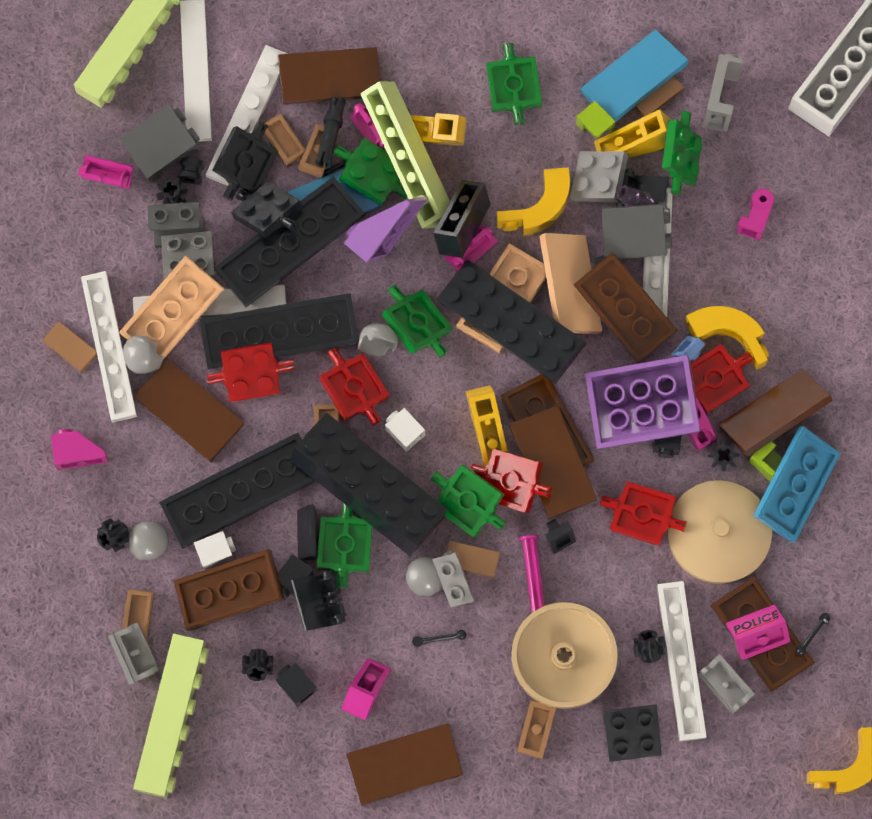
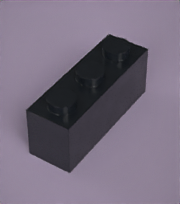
(462, 218)

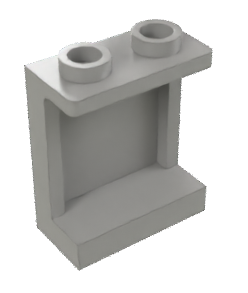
(717, 113)

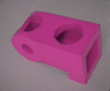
(760, 206)
(706, 435)

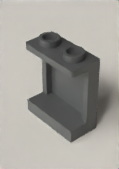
(160, 141)
(174, 219)
(636, 230)

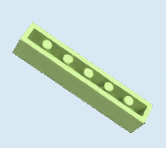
(122, 49)
(406, 150)
(170, 716)

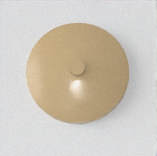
(721, 534)
(564, 655)

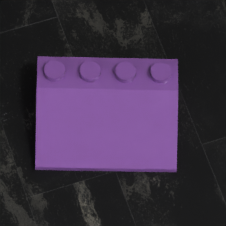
(643, 402)

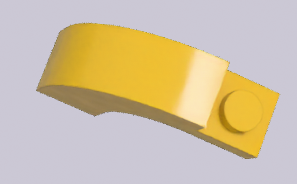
(441, 129)
(545, 211)
(733, 323)
(852, 777)

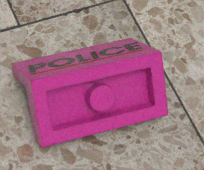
(759, 632)

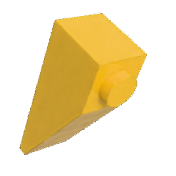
(638, 137)
(486, 421)

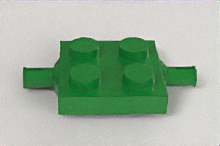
(513, 84)
(681, 153)
(370, 171)
(417, 321)
(469, 500)
(344, 545)

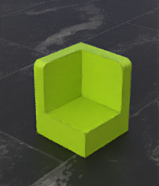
(595, 120)
(766, 460)

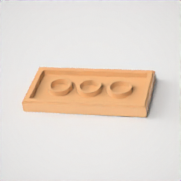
(566, 262)
(519, 273)
(174, 306)

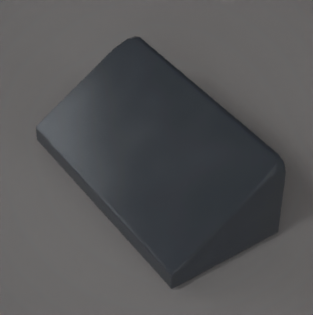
(307, 533)

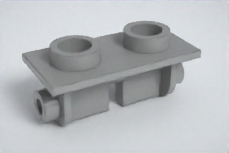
(453, 579)

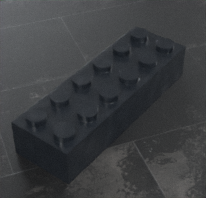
(368, 484)

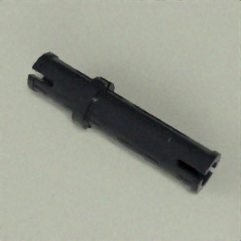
(333, 122)

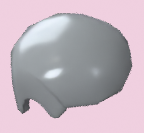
(377, 339)
(141, 355)
(147, 541)
(423, 576)

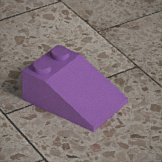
(378, 234)

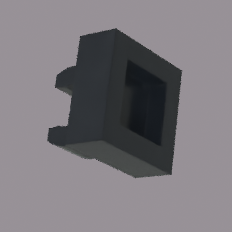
(559, 536)

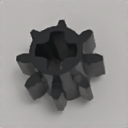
(172, 185)
(730, 455)
(112, 535)
(649, 646)
(257, 664)

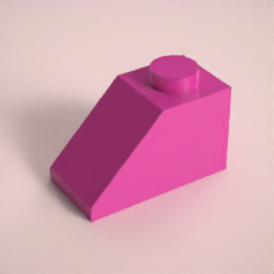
(75, 450)
(365, 689)

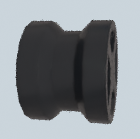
(191, 170)

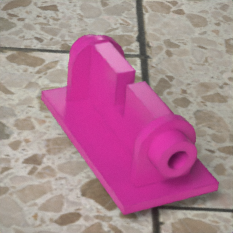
(365, 124)
(106, 171)
(480, 245)

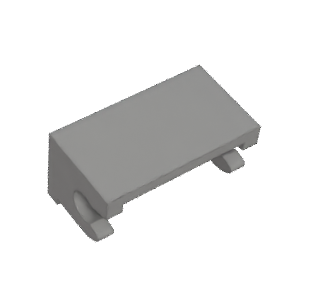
(133, 653)
(726, 684)

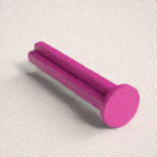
(533, 571)

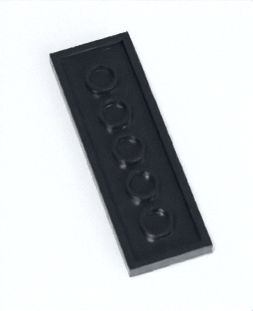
(268, 260)
(511, 321)
(290, 327)
(235, 492)

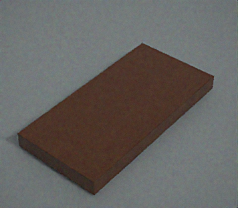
(327, 74)
(625, 307)
(538, 396)
(189, 410)
(775, 412)
(547, 440)
(228, 590)
(776, 664)
(404, 764)

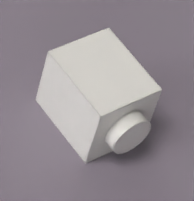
(404, 429)
(215, 550)

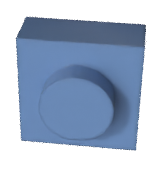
(689, 346)

